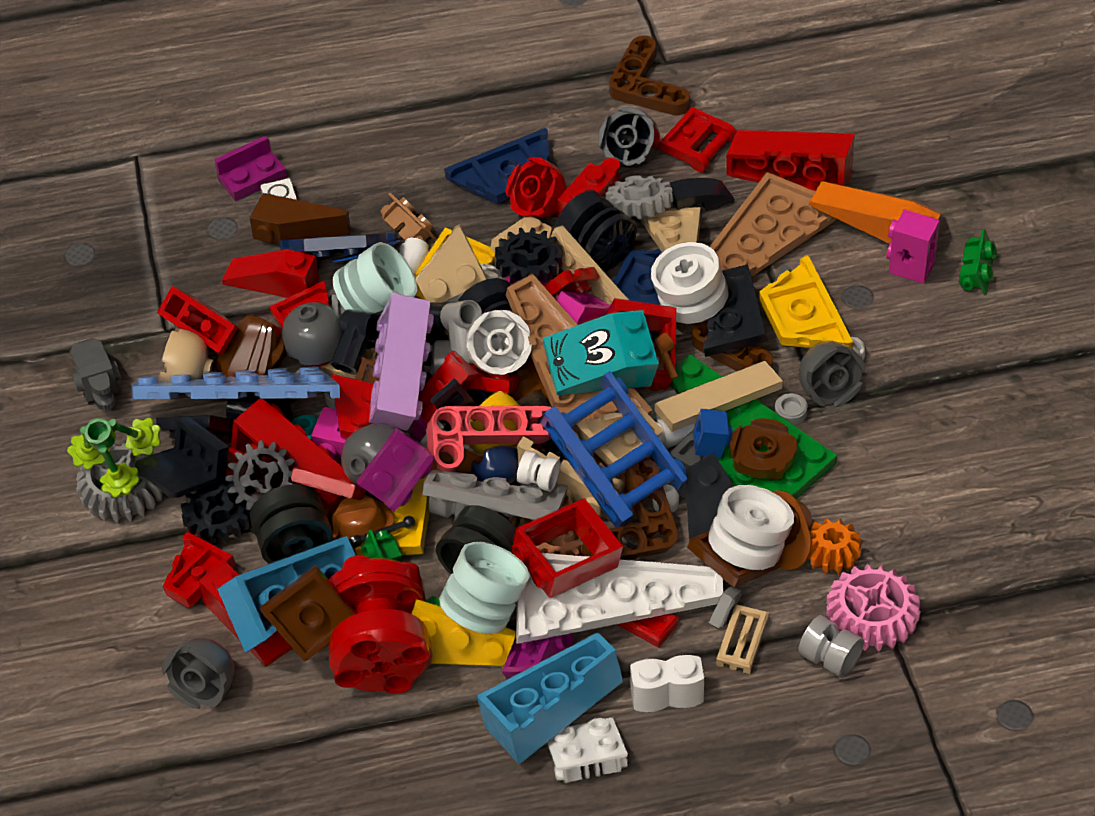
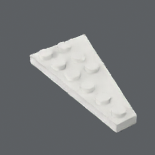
(619, 596)

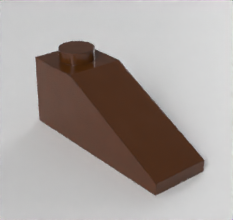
(289, 219)

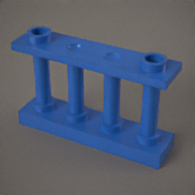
(600, 479)

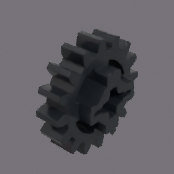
(527, 255)
(250, 481)
(217, 513)

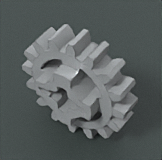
(640, 196)

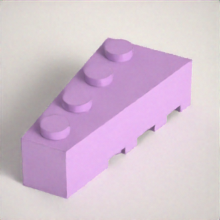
(399, 361)

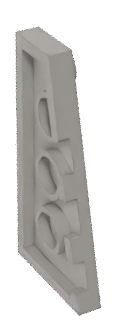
(494, 494)

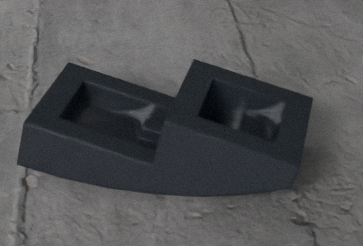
(707, 191)
(452, 395)

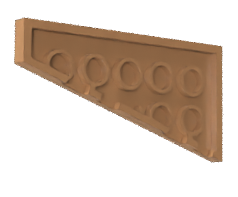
(769, 225)
(546, 317)

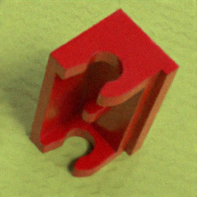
(451, 368)

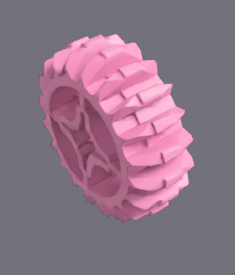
(878, 618)

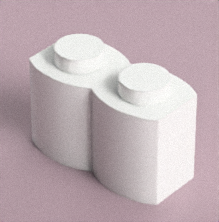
(667, 683)

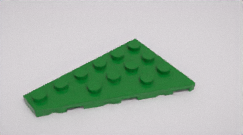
(811, 457)

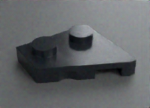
(213, 424)
(704, 491)

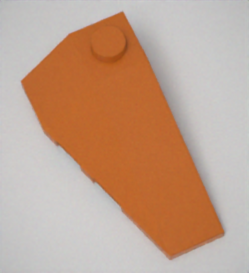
(866, 209)

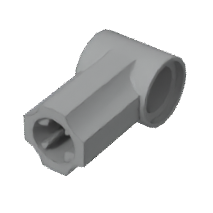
(459, 327)

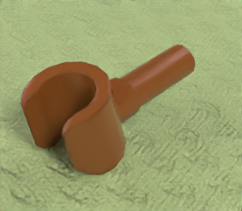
(661, 346)

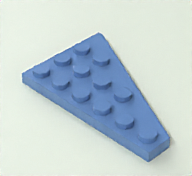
(215, 386)

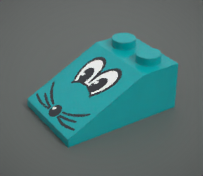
(606, 344)

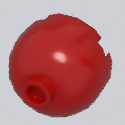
(535, 188)

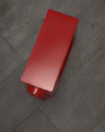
(659, 319)
(589, 528)

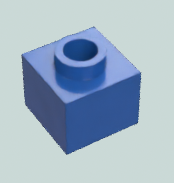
(711, 433)

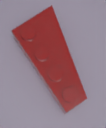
(794, 156)
(268, 424)

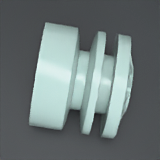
(372, 279)
(484, 587)

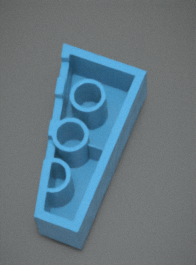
(250, 590)
(549, 696)

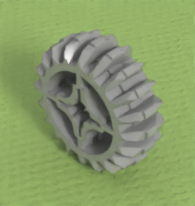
(104, 504)

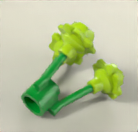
(94, 445)

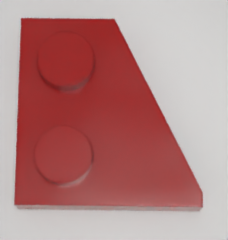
(353, 404)

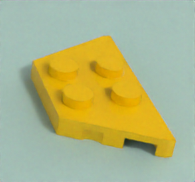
(803, 309)

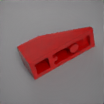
(273, 273)
(198, 317)
(265, 652)

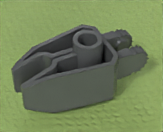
(95, 373)

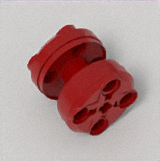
(384, 642)

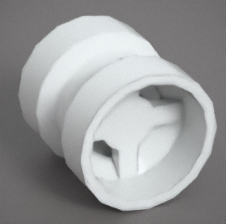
(538, 471)

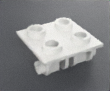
(587, 745)

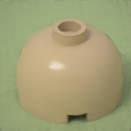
(185, 355)

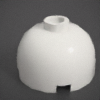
(498, 342)

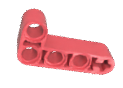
(493, 433)

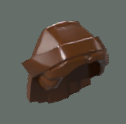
(254, 347)

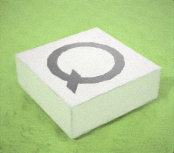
(279, 188)

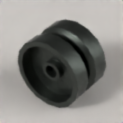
(289, 522)
(474, 525)

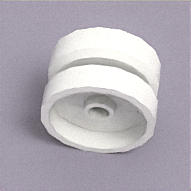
(691, 281)
(751, 527)

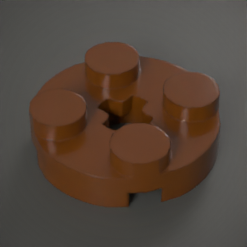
(760, 464)

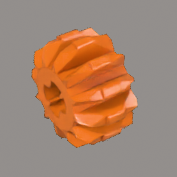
(834, 546)

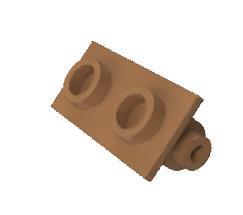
(400, 214)

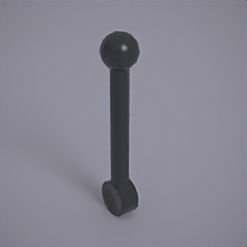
(408, 522)

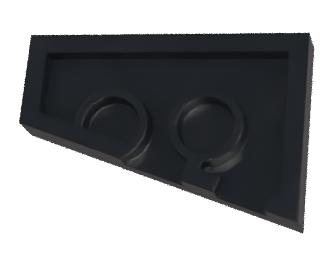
(740, 319)

